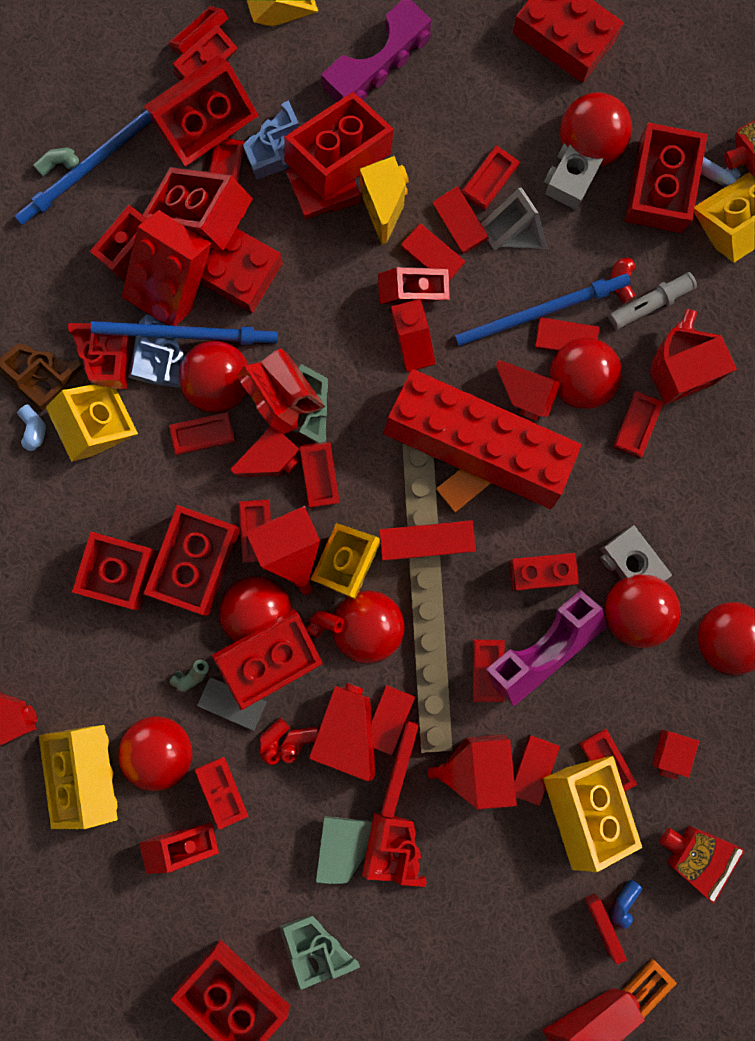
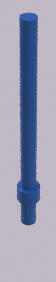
(42, 201)
(597, 290)
(244, 335)

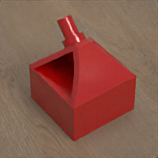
(689, 361)
(287, 547)
(480, 772)

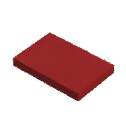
(267, 659)

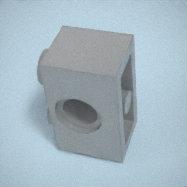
(568, 187)
(633, 544)

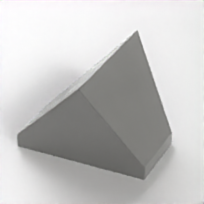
(515, 224)

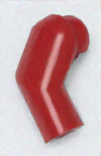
(621, 267)
(322, 621)
(270, 741)
(295, 741)

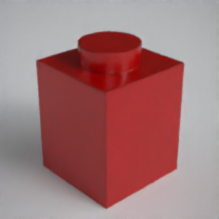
(675, 754)

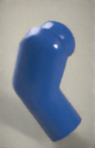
(625, 899)

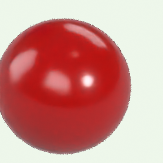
(597, 127)
(587, 373)
(211, 376)
(252, 605)
(642, 611)
(370, 627)
(728, 638)
(155, 753)

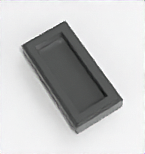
(220, 701)

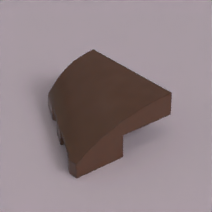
(27, 367)

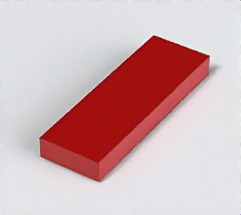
(427, 540)
(399, 768)

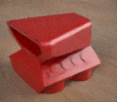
(279, 390)

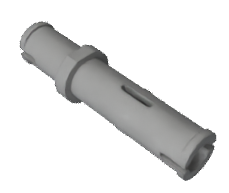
(663, 295)

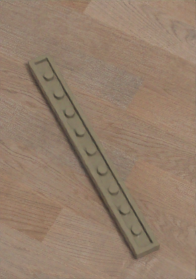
(427, 608)

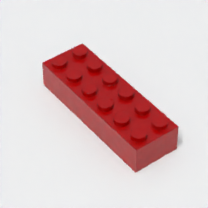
(482, 439)

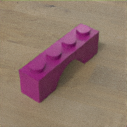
(406, 28)
(522, 671)

